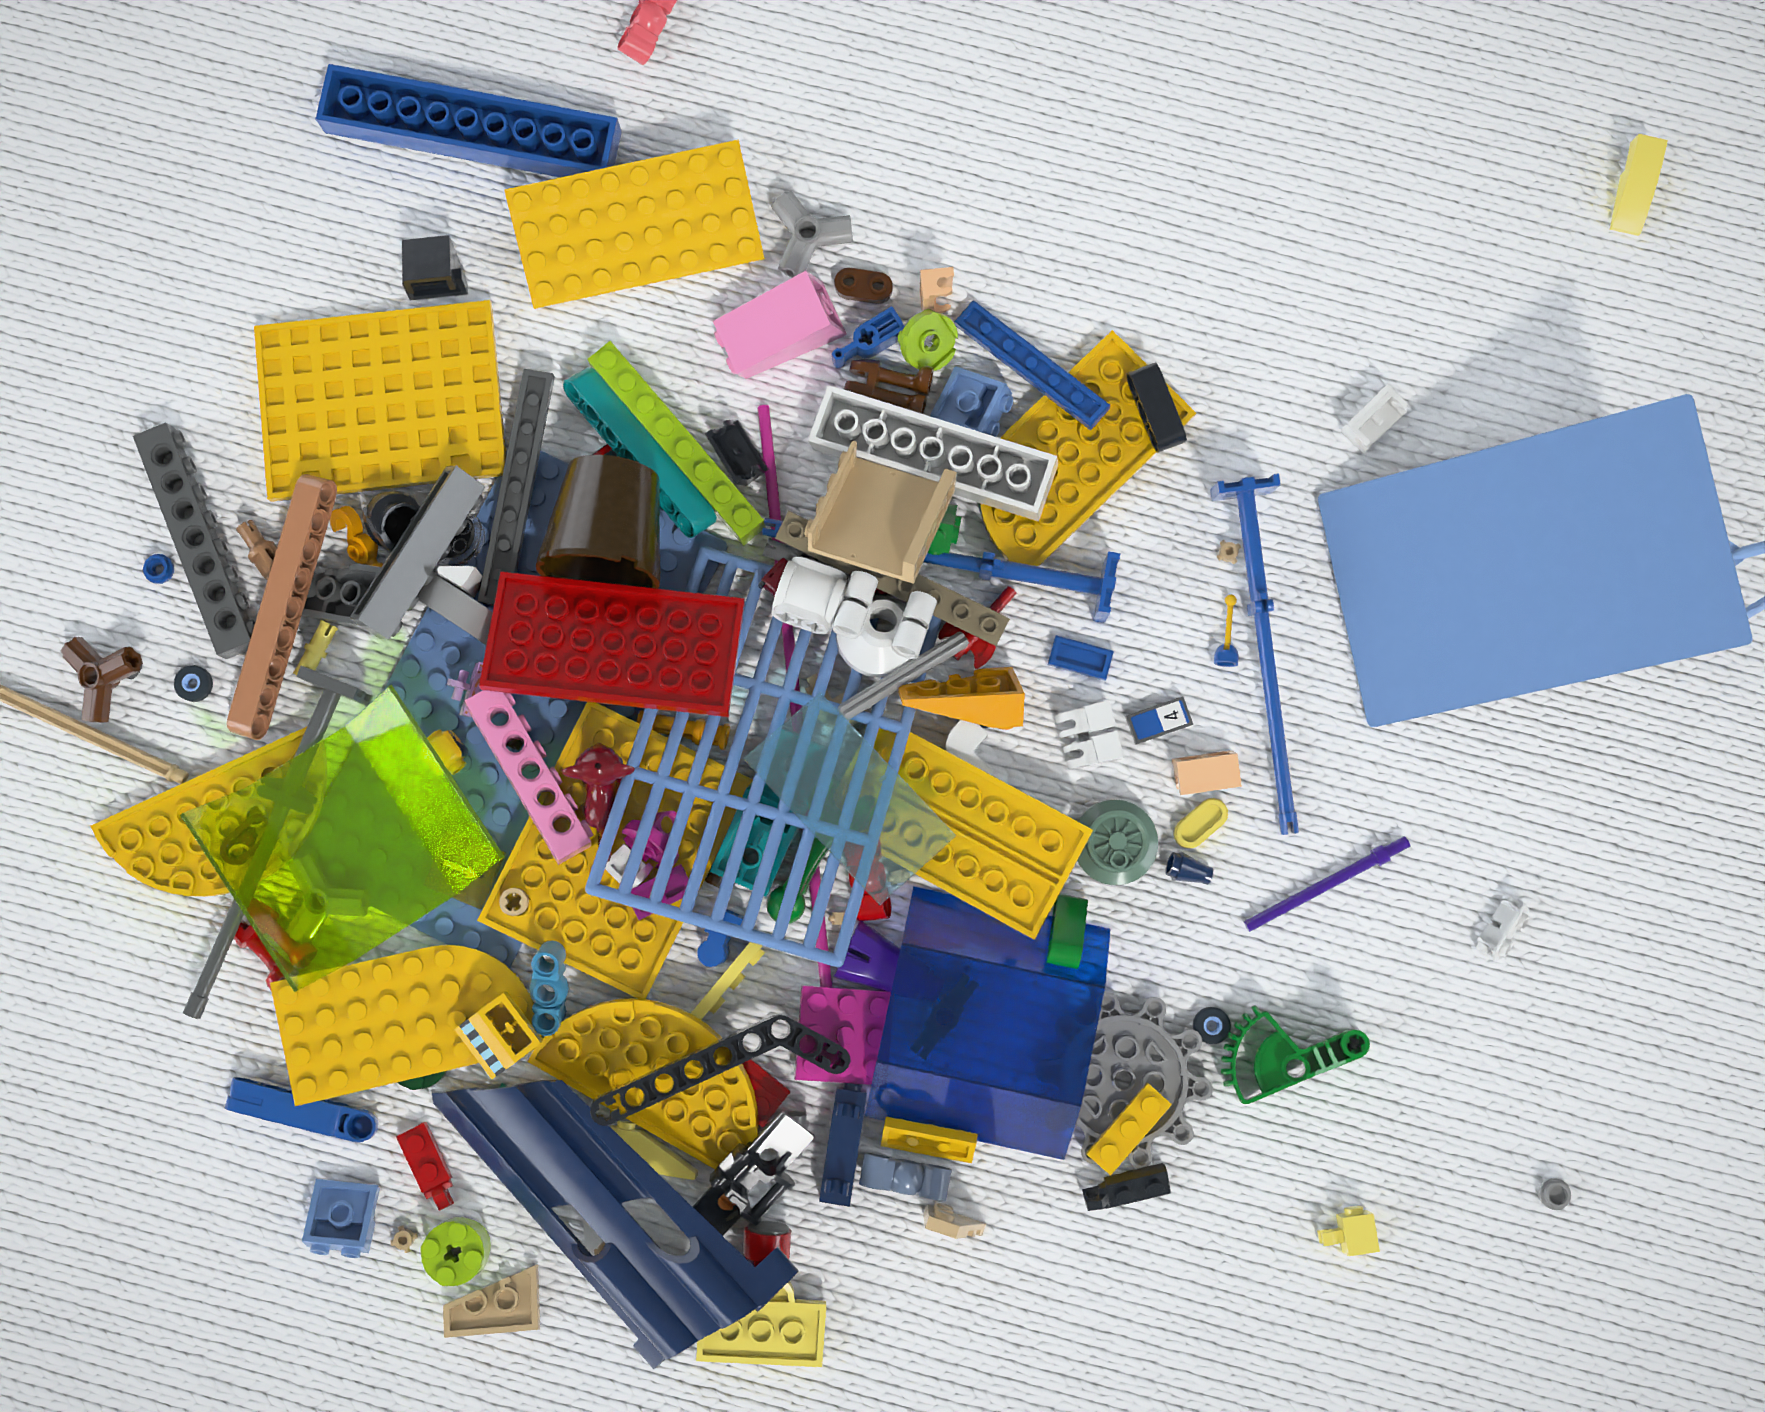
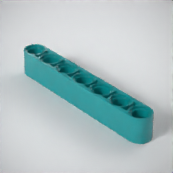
(632, 441)

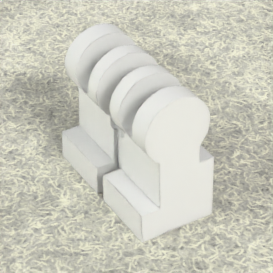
(1096, 721)

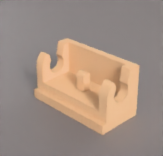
(934, 284)
(1207, 772)

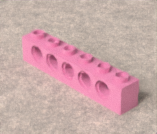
(561, 844)

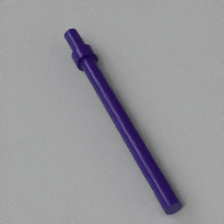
(1378, 856)

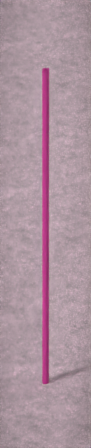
(788, 642)

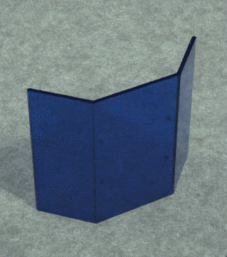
(987, 1028)

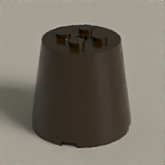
(605, 524)

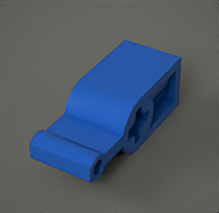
(882, 330)

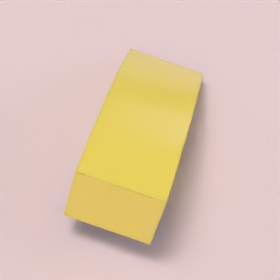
(1638, 184)

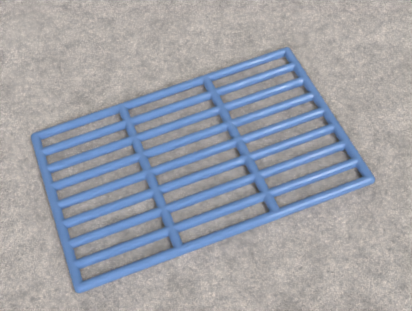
(750, 805)

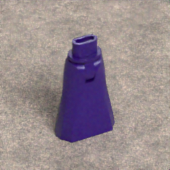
(869, 959)

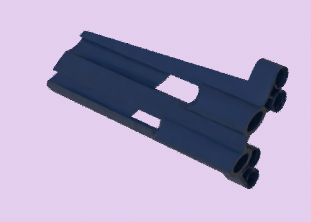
(555, 1155)

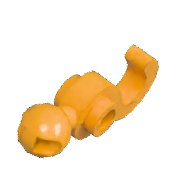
(360, 545)

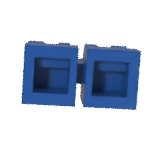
(716, 949)

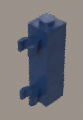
(843, 1145)

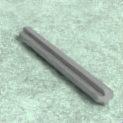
(903, 675)

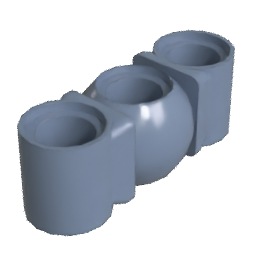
(905, 1176)

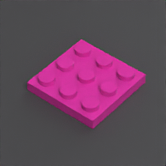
(851, 1020)

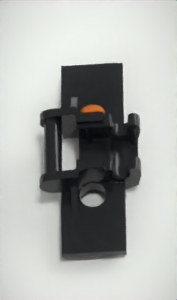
(743, 1168)

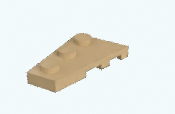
(943, 1220)
(498, 1308)

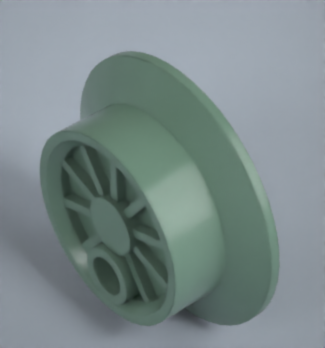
(1121, 843)

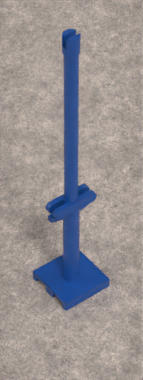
(989, 566)
(1260, 607)

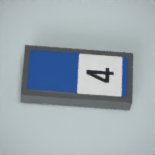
(1159, 720)

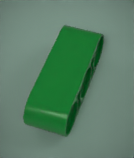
(1067, 931)

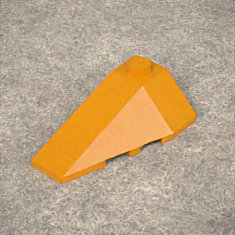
(987, 698)

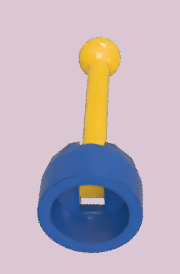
(1226, 654)

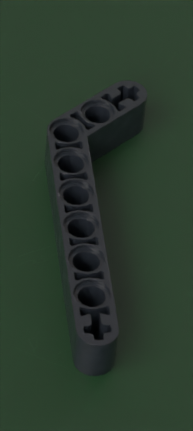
(710, 1068)

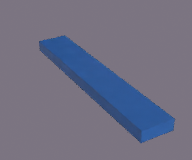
(1032, 365)

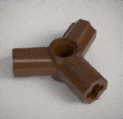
(99, 675)

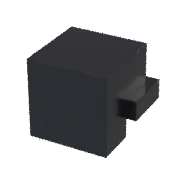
(431, 268)

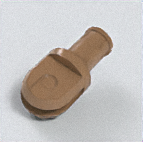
(261, 550)

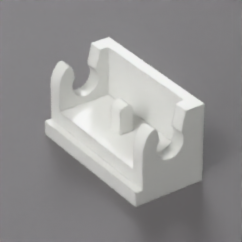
(1375, 418)

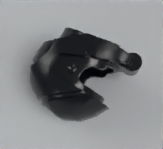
(388, 517)

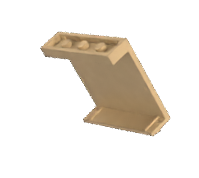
(879, 516)

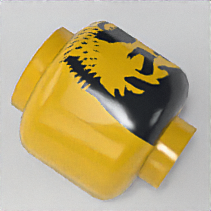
(449, 749)

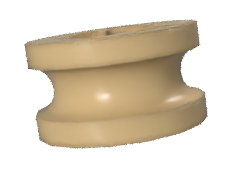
(523, 902)

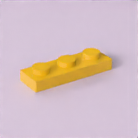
(1128, 1128)
(929, 1140)

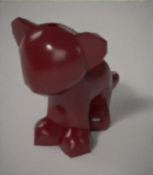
(601, 774)

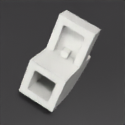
(964, 740)

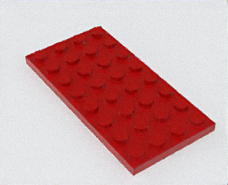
(613, 644)

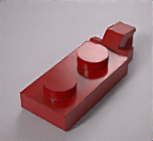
(427, 1164)

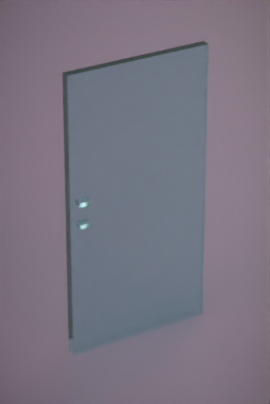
(849, 798)

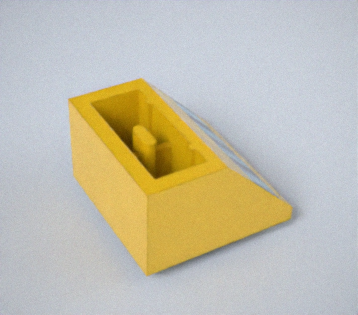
(499, 1035)

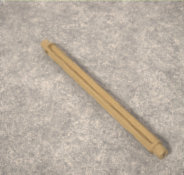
(93, 736)

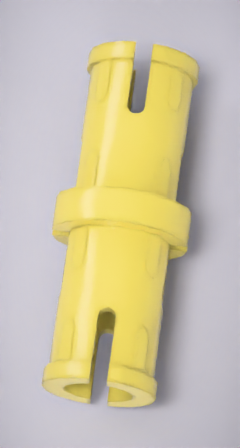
(317, 646)

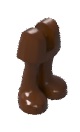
(876, 374)

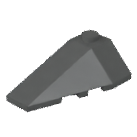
(337, 593)

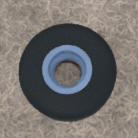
(203, 688)
(1223, 1025)

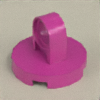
(657, 839)

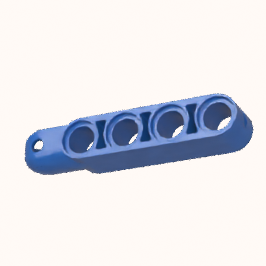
(320, 1117)

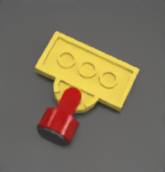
(781, 1332)

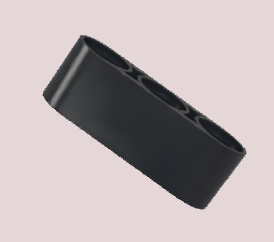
(1156, 407)

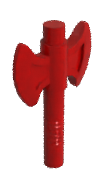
(980, 648)

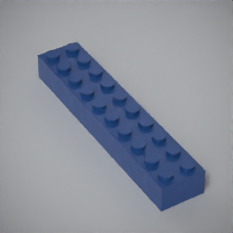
(465, 123)

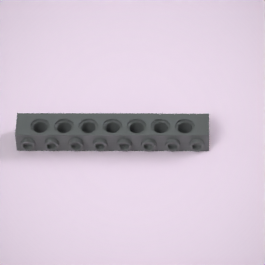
(152, 448)

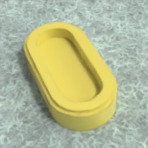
(1200, 823)

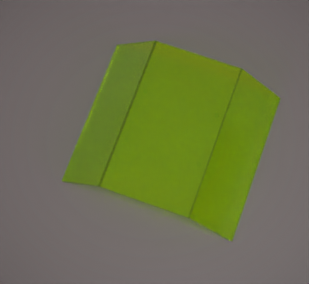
(345, 842)

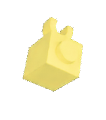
(1355, 1232)

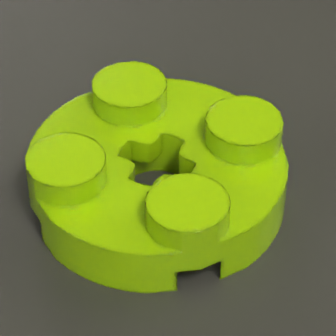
(914, 334)

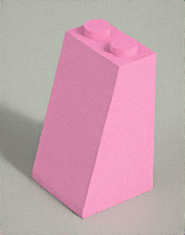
(778, 326)

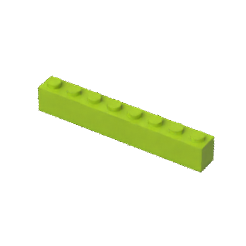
(678, 443)

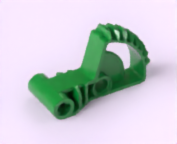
(1279, 1049)

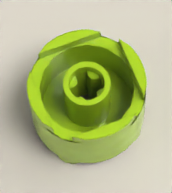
(461, 1268)

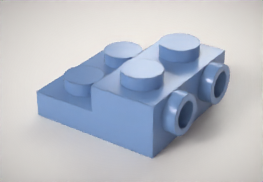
(973, 401)
(341, 1218)

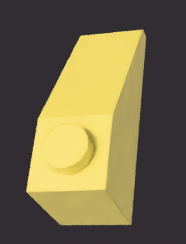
(654, 1152)

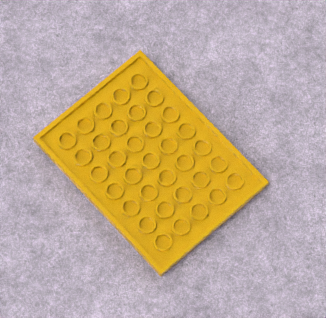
(596, 932)

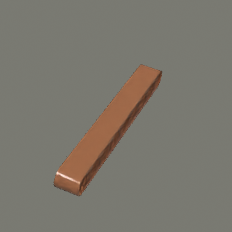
(282, 606)

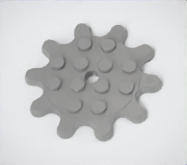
(1150, 1056)

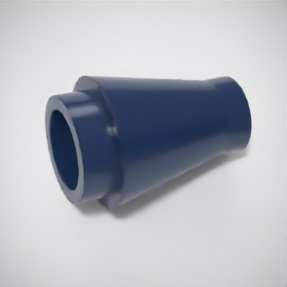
(1187, 869)

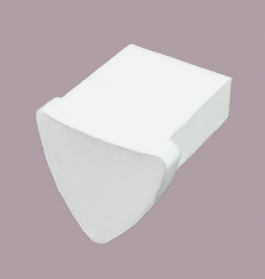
(618, 863)

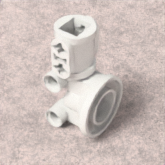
(822, 600)

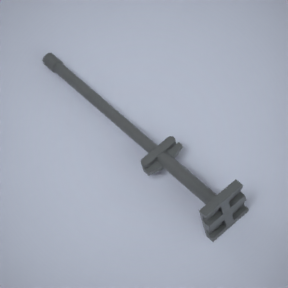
(314, 733)

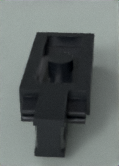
(1128, 1188)

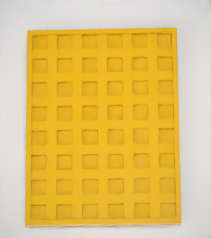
(380, 398)

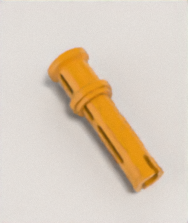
(692, 731)

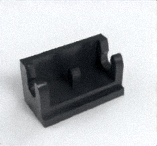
(737, 452)

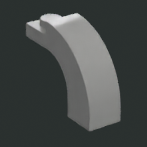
(457, 608)

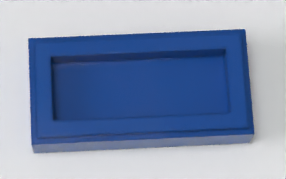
(1080, 658)

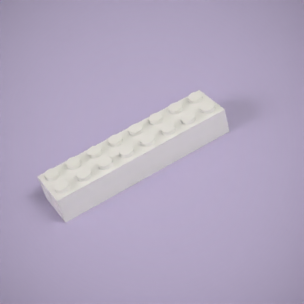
(908, 441)

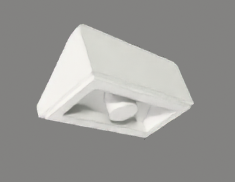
(464, 578)

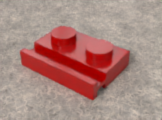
(767, 1090)

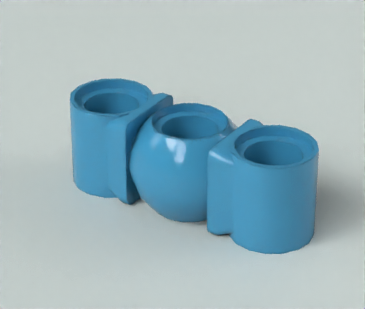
(547, 1001)

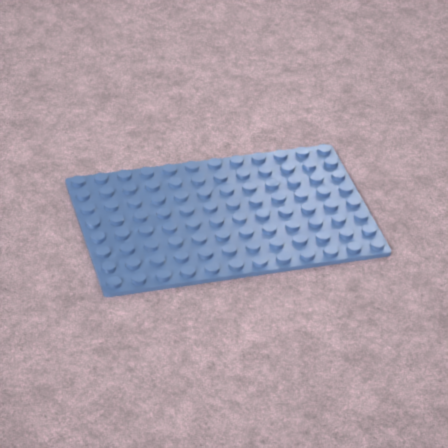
(1535, 564)

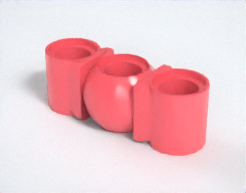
(646, 25)

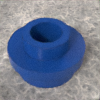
(152, 563)

